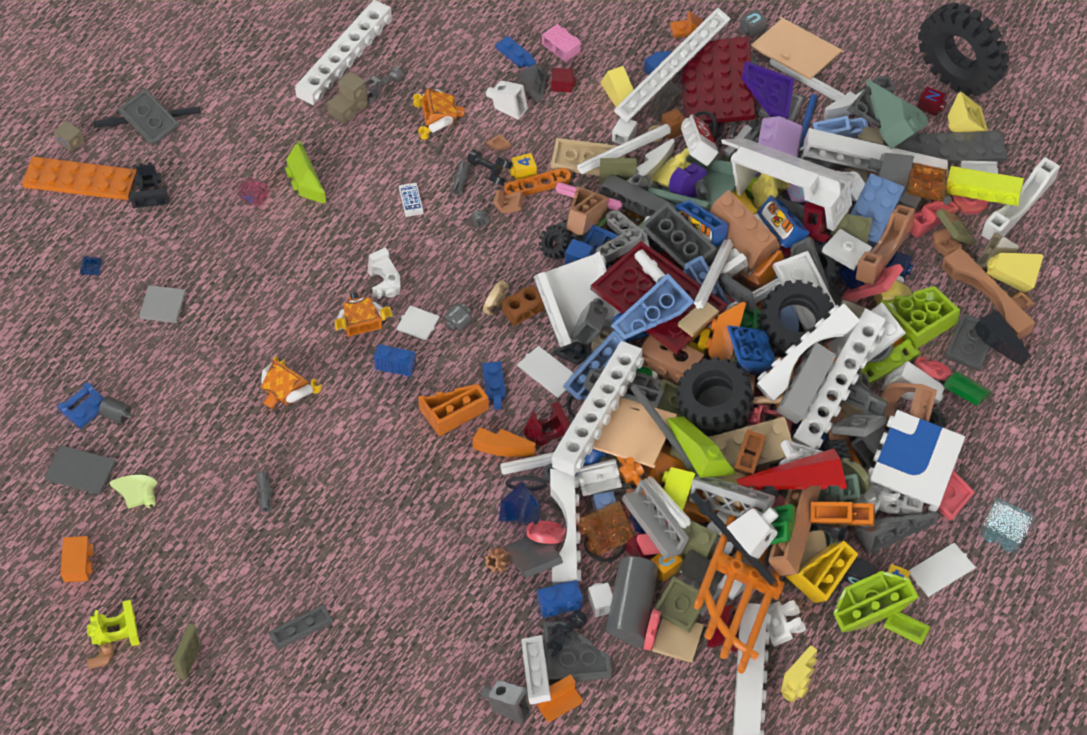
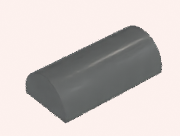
(678, 236)
(632, 600)

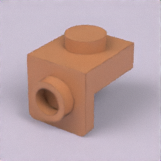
(509, 202)
(944, 243)

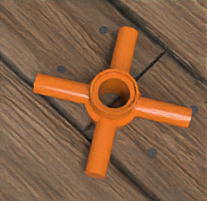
(630, 471)

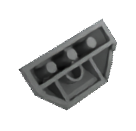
(645, 382)

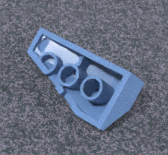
(657, 306)

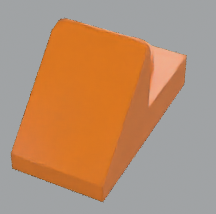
(685, 27)

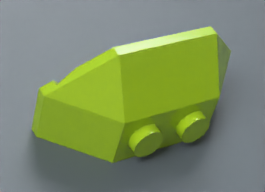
(303, 175)
(873, 600)

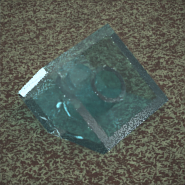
(1006, 525)

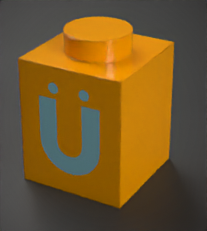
(668, 566)

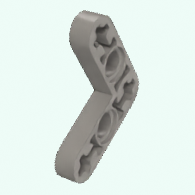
(628, 237)

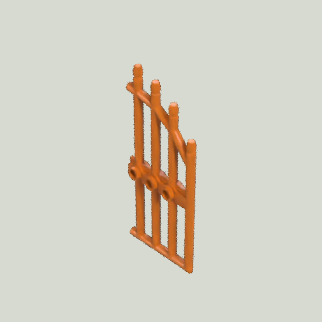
(748, 575)

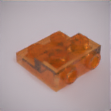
(927, 181)
(606, 528)

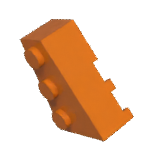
(453, 408)

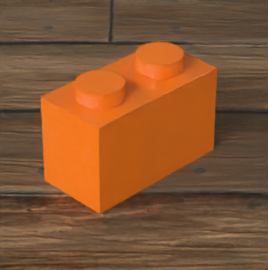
(76, 559)

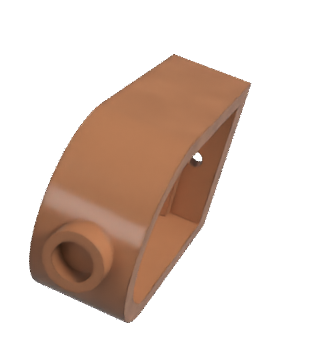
(922, 400)

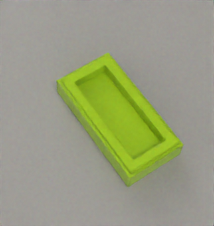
(907, 627)

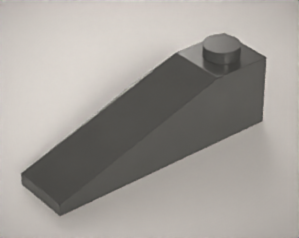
(892, 529)

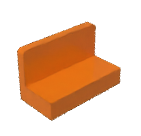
(765, 272)
(563, 699)

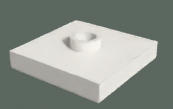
(846, 249)

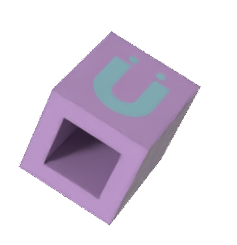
(795, 193)

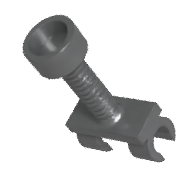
(395, 75)

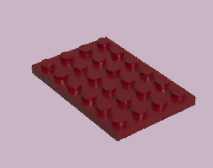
(715, 83)
(627, 283)

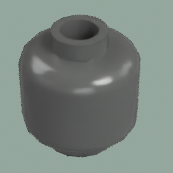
(458, 317)

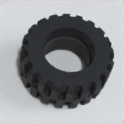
(792, 294)
(710, 374)

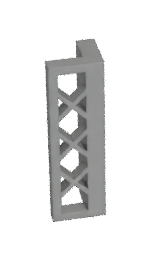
(731, 491)
(654, 522)

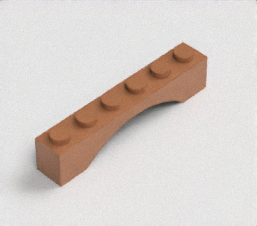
(874, 262)
(964, 269)

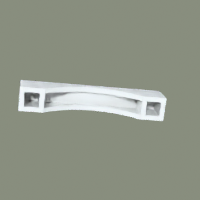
(1037, 183)
(837, 325)
(563, 491)

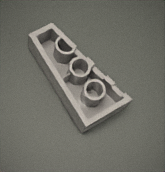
(806, 382)

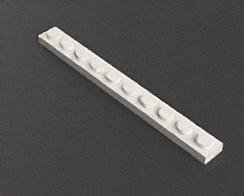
(671, 65)

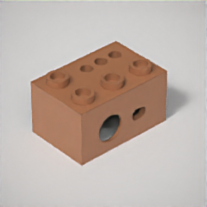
(664, 363)

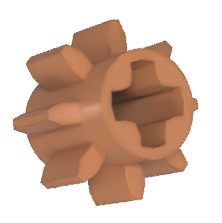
(497, 559)

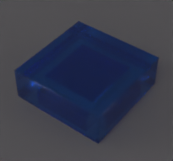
(91, 266)

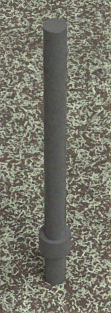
(663, 427)

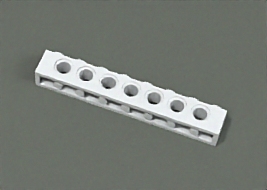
(343, 52)
(868, 322)
(597, 408)

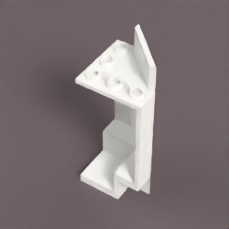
(819, 183)

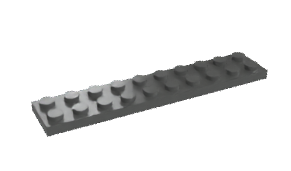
(954, 146)

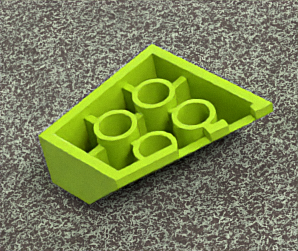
(923, 314)

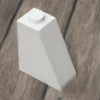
(911, 374)

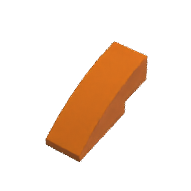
(503, 444)
(843, 513)

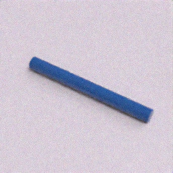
(807, 118)

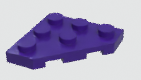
(769, 88)

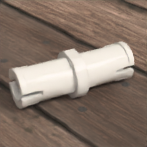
(649, 266)

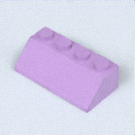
(780, 135)

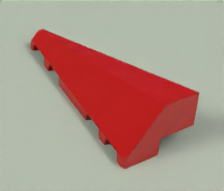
(815, 470)

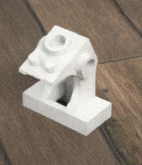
(381, 265)

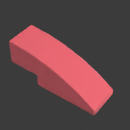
(927, 218)

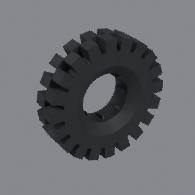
(964, 74)

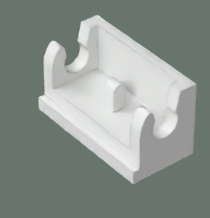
(599, 477)

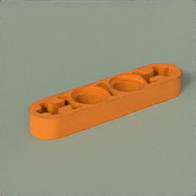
(536, 182)

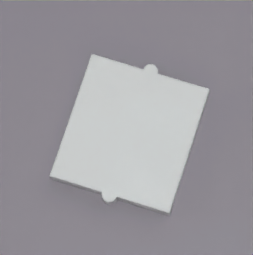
(418, 323)

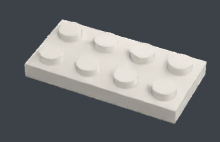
(801, 268)
(890, 335)

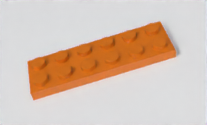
(79, 178)

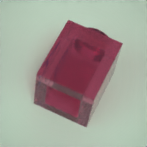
(253, 191)

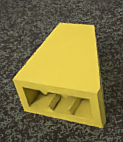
(617, 85)
(1015, 269)

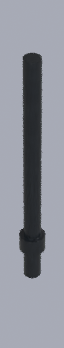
(112, 121)
(707, 510)

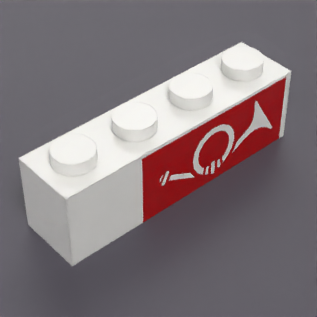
(699, 140)

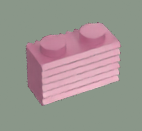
(561, 42)

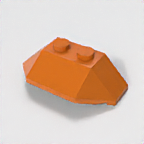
(720, 343)

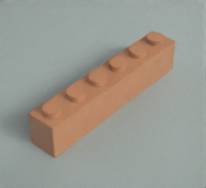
(788, 555)

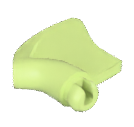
(136, 490)

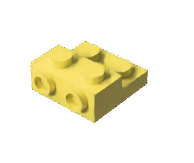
(797, 677)

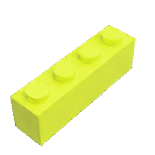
(984, 186)

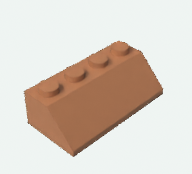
(745, 230)

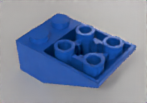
(752, 349)

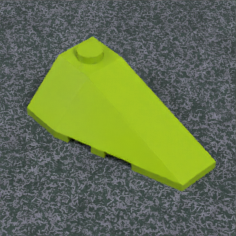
(700, 450)

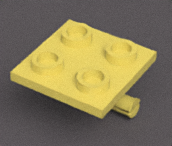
(664, 174)
(767, 186)

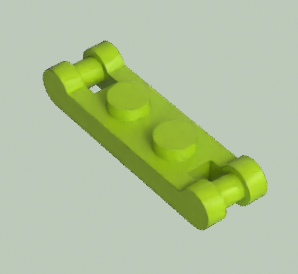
(896, 359)

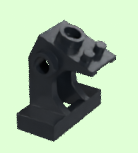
(148, 177)

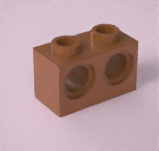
(522, 305)
(749, 452)

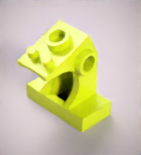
(126, 620)

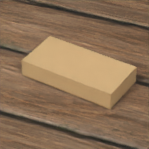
(698, 319)

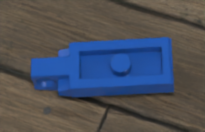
(515, 52)
(494, 382)

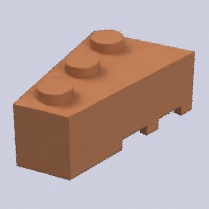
(586, 210)

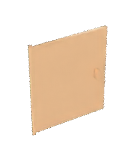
(796, 48)
(633, 433)

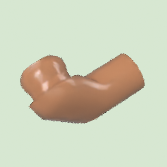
(103, 657)

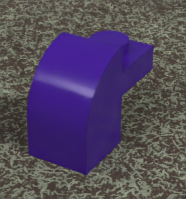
(683, 181)

